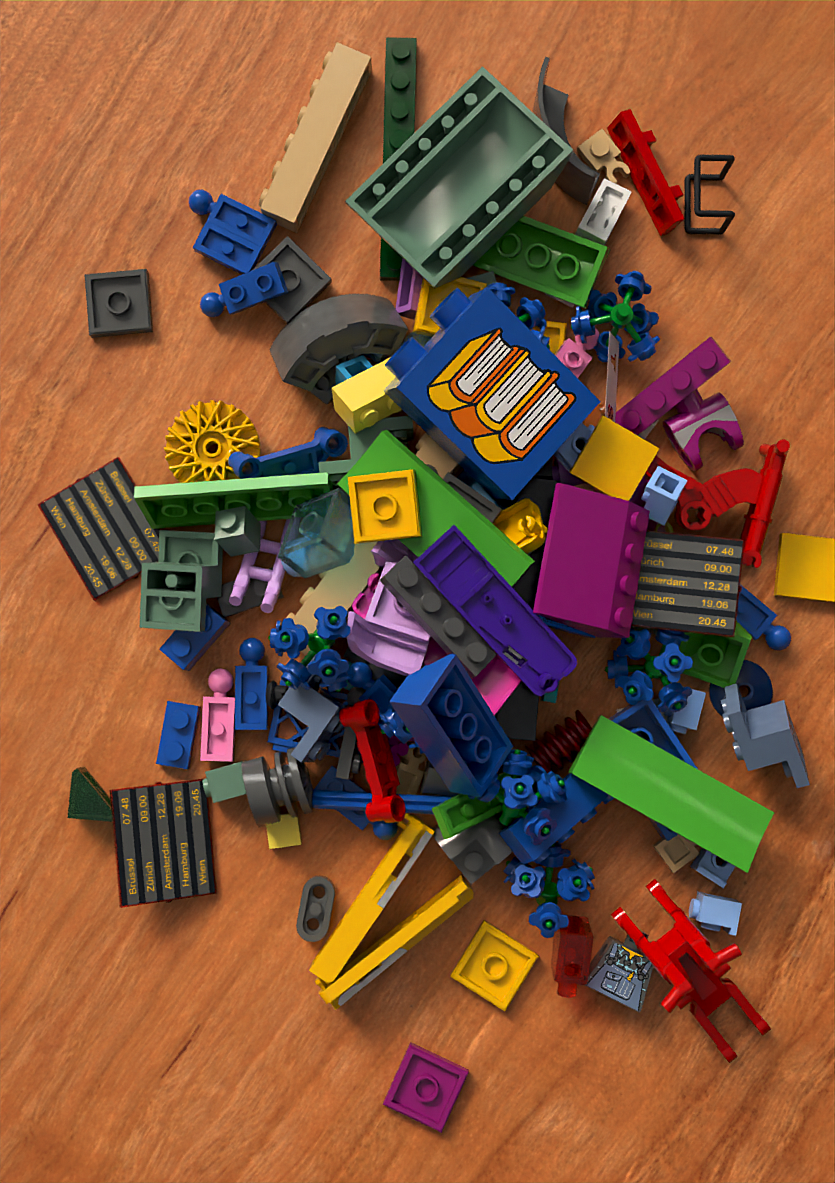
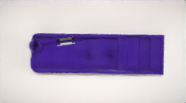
(496, 612)

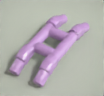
(248, 570)

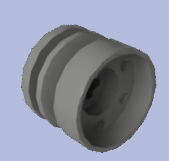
(276, 787)

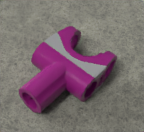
(701, 417)

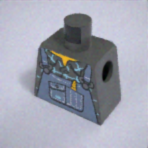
(621, 972)

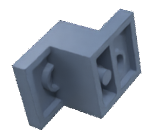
(319, 713)
(764, 735)

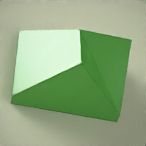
(716, 657)

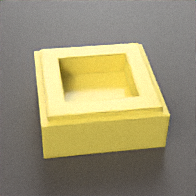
(284, 833)

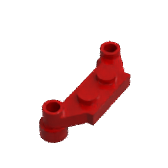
(377, 760)

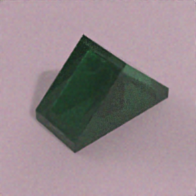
(88, 798)

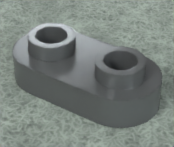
(315, 907)

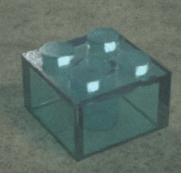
(319, 534)

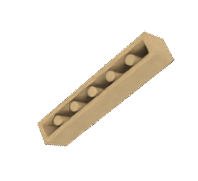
(316, 136)

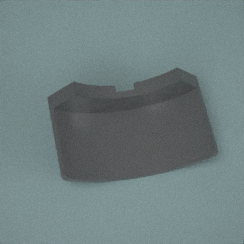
(549, 106)
(334, 330)

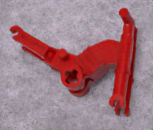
(732, 488)
(692, 967)

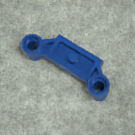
(291, 461)

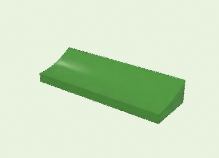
(547, 260)
(198, 501)
(441, 508)
(672, 793)

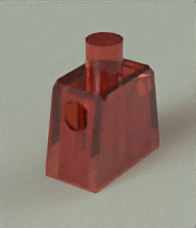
(572, 955)

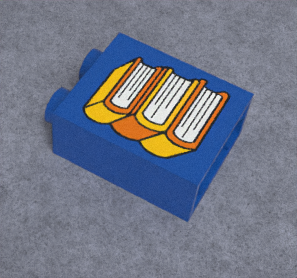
(488, 392)

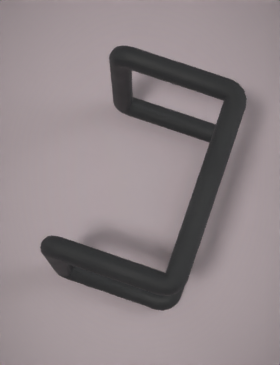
(697, 177)

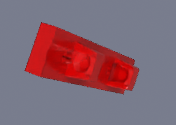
(646, 172)

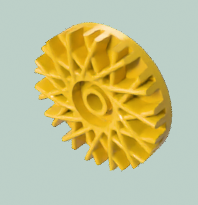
(200, 429)

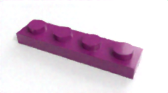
(672, 387)

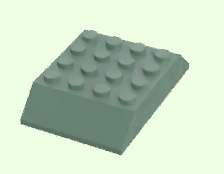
(462, 180)

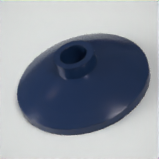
(754, 679)

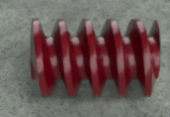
(562, 744)

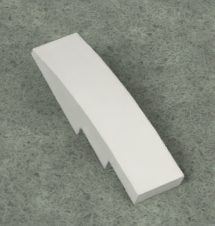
(602, 215)

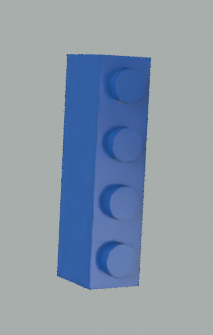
(579, 806)

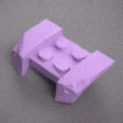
(388, 633)

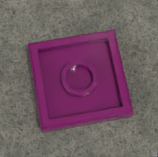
(425, 1087)

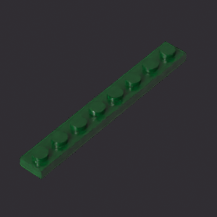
(398, 122)

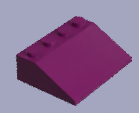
(591, 562)

